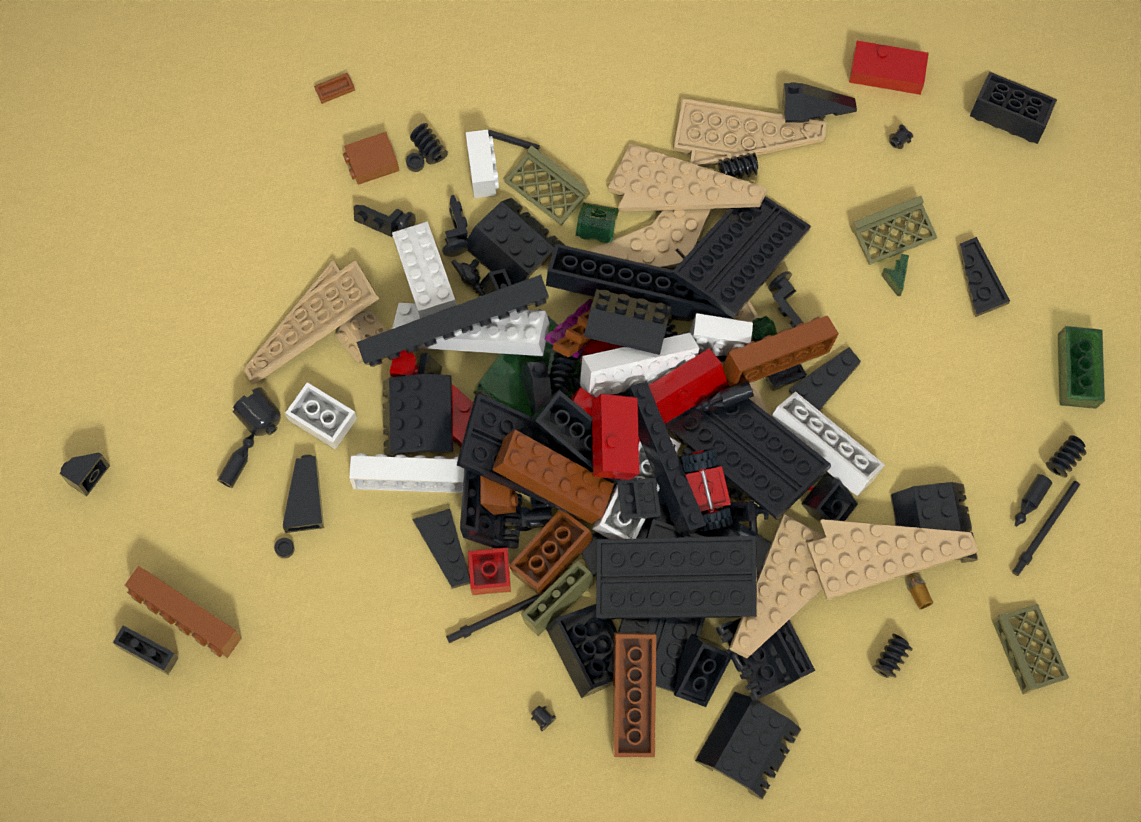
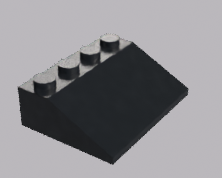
(1013, 108)
(584, 648)

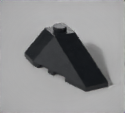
(806, 102)

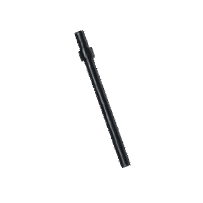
(1026, 557)
(465, 631)

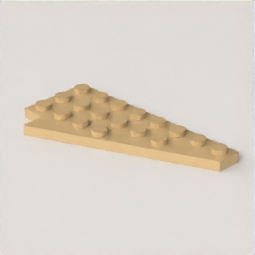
(666, 183)

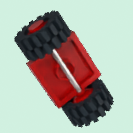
(708, 487)

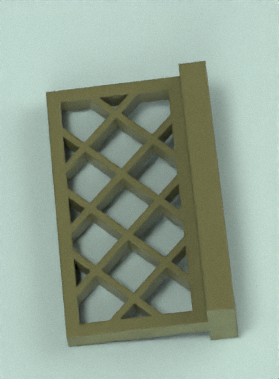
(555, 172)
(886, 216)
(1017, 657)

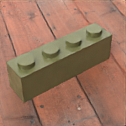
(558, 598)

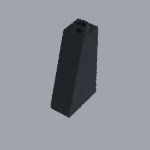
(304, 498)

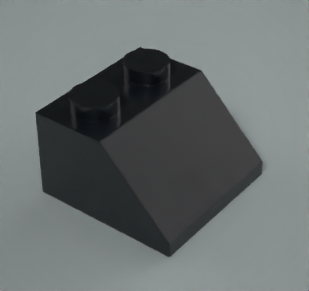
(84, 471)
(829, 500)

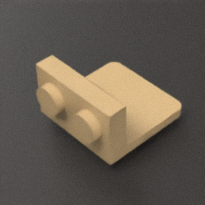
(357, 329)

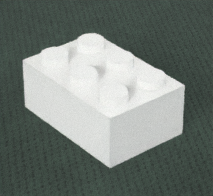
(482, 163)
(720, 333)
(321, 415)

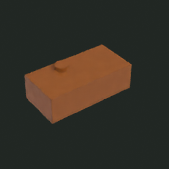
(551, 552)

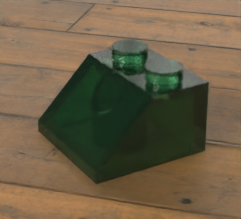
(597, 222)

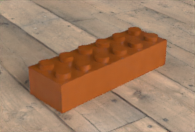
(780, 351)
(553, 476)
(180, 610)
(634, 694)

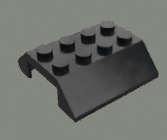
(511, 241)
(627, 321)
(418, 414)
(933, 508)
(480, 524)
(773, 664)
(748, 743)

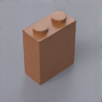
(370, 158)

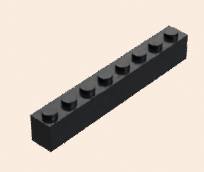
(665, 462)

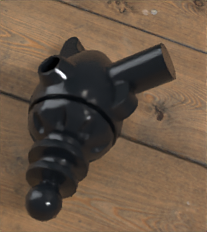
(469, 275)

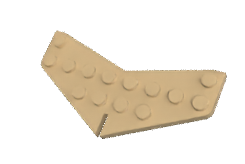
(660, 241)

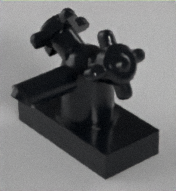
(747, 512)

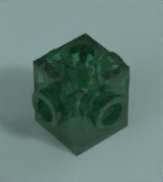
(762, 327)

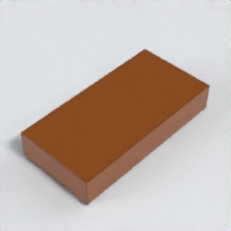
(334, 88)

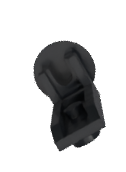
(382, 222)
(456, 238)
(785, 290)

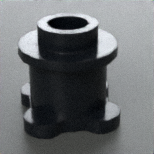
(899, 138)
(542, 717)

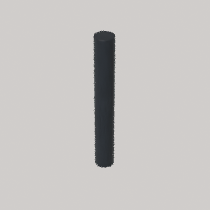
(512, 140)

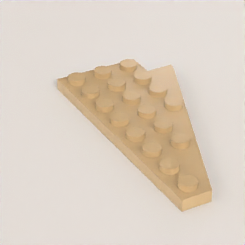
(725, 131)
(323, 308)
(869, 554)
(783, 585)

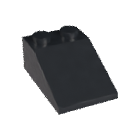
(700, 669)

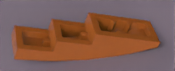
(574, 337)

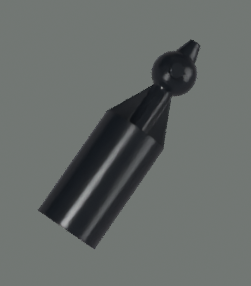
(728, 396)
(236, 463)
(1033, 497)

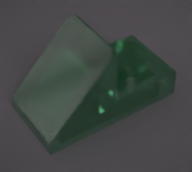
(896, 277)

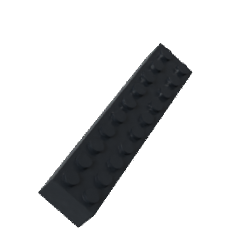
(590, 271)
(452, 320)

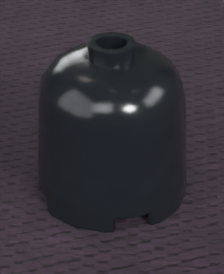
(257, 413)

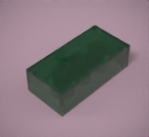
(1081, 367)

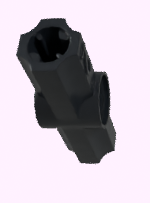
(532, 519)

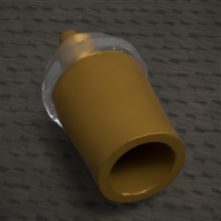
(919, 591)

